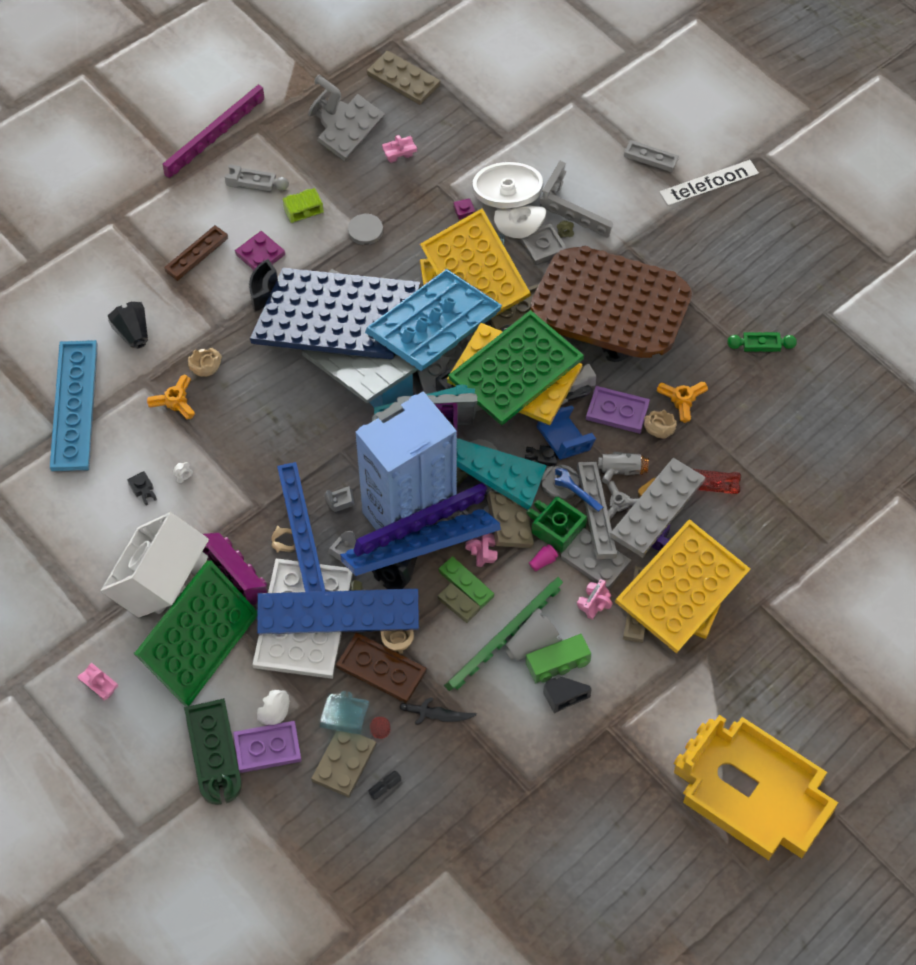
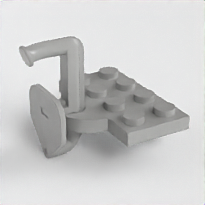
(344, 123)

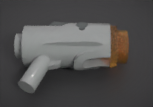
(622, 464)

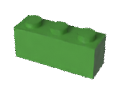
(558, 658)

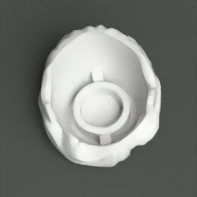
(274, 708)

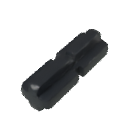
(381, 787)

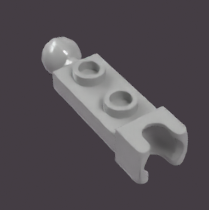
(254, 179)

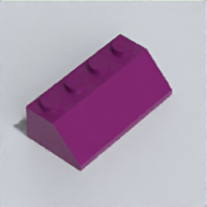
(233, 566)

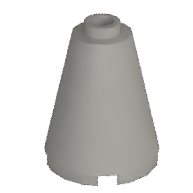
(532, 636)

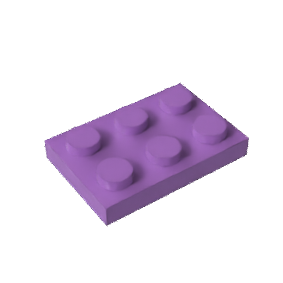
(617, 409)
(267, 746)

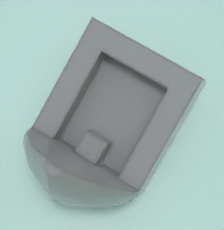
(339, 499)
(342, 544)

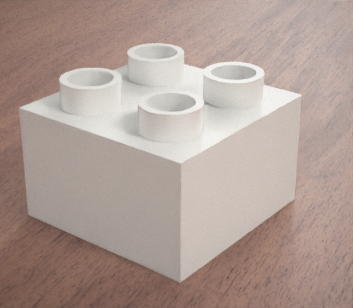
(156, 565)

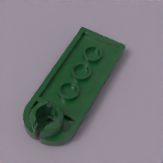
(213, 751)

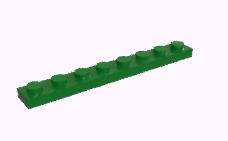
(499, 640)

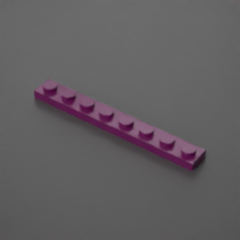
(213, 131)

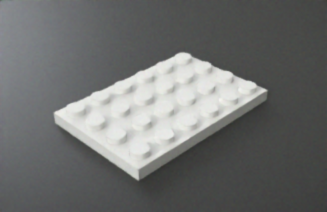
(301, 652)

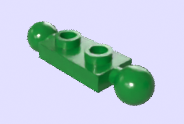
(762, 341)

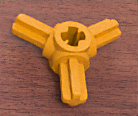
(683, 397)
(174, 398)

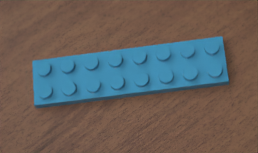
(73, 406)

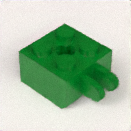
(557, 523)

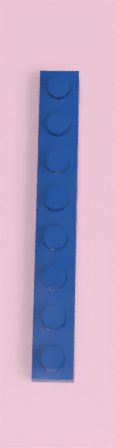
(301, 528)

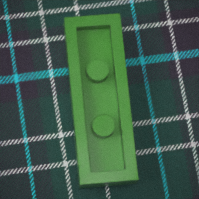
(466, 582)

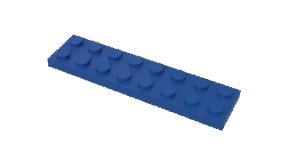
(423, 541)
(338, 611)

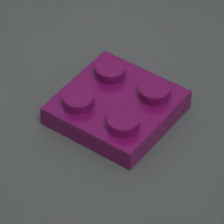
(259, 249)

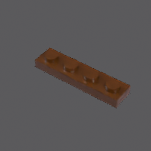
(196, 252)

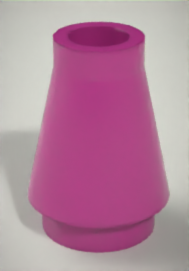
(543, 558)

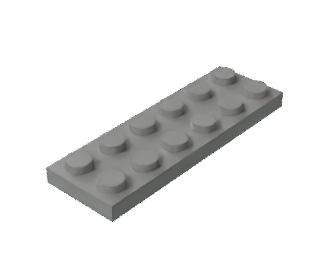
(657, 507)

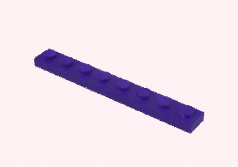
(422, 518)

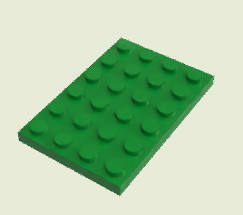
(517, 367)
(196, 633)

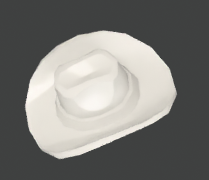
(519, 221)

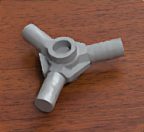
(619, 500)

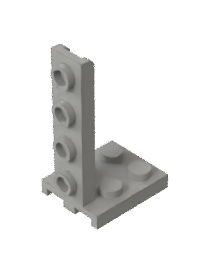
(569, 210)

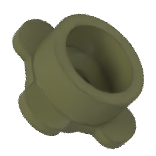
(565, 225)

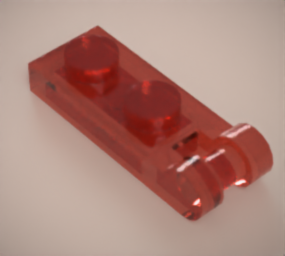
(716, 481)

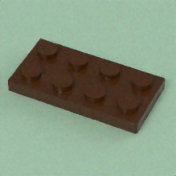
(381, 667)

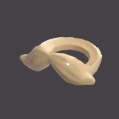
(279, 546)

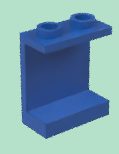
(564, 435)

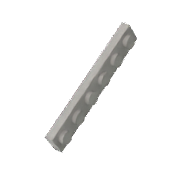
(598, 520)

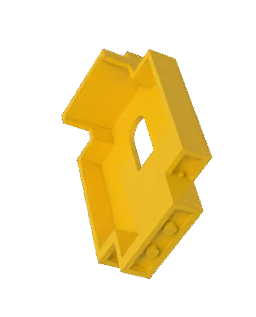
(783, 806)

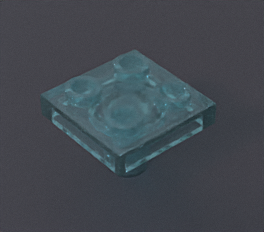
(344, 713)

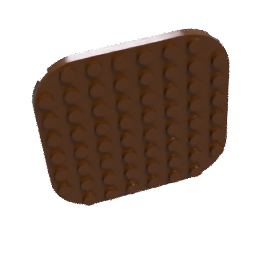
(612, 301)

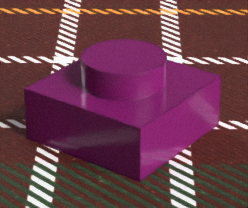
(463, 208)

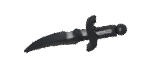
(435, 713)

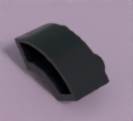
(262, 283)

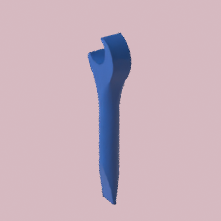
(566, 481)

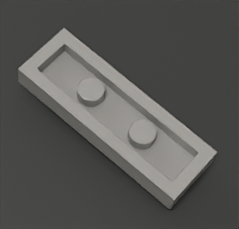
(651, 156)

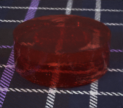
(380, 727)

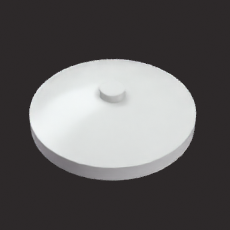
(507, 185)

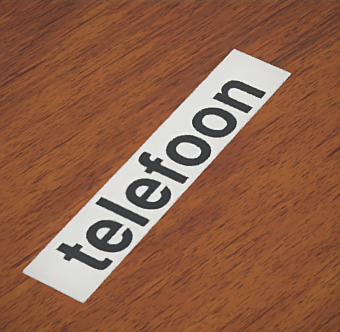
(709, 182)

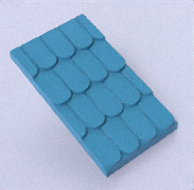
(433, 319)

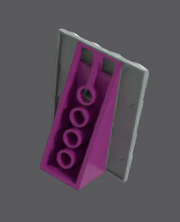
(456, 409)

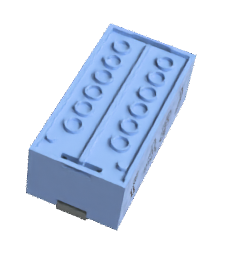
(406, 460)

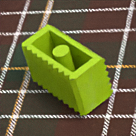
(302, 205)

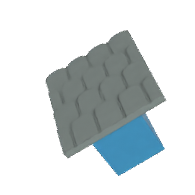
(369, 378)

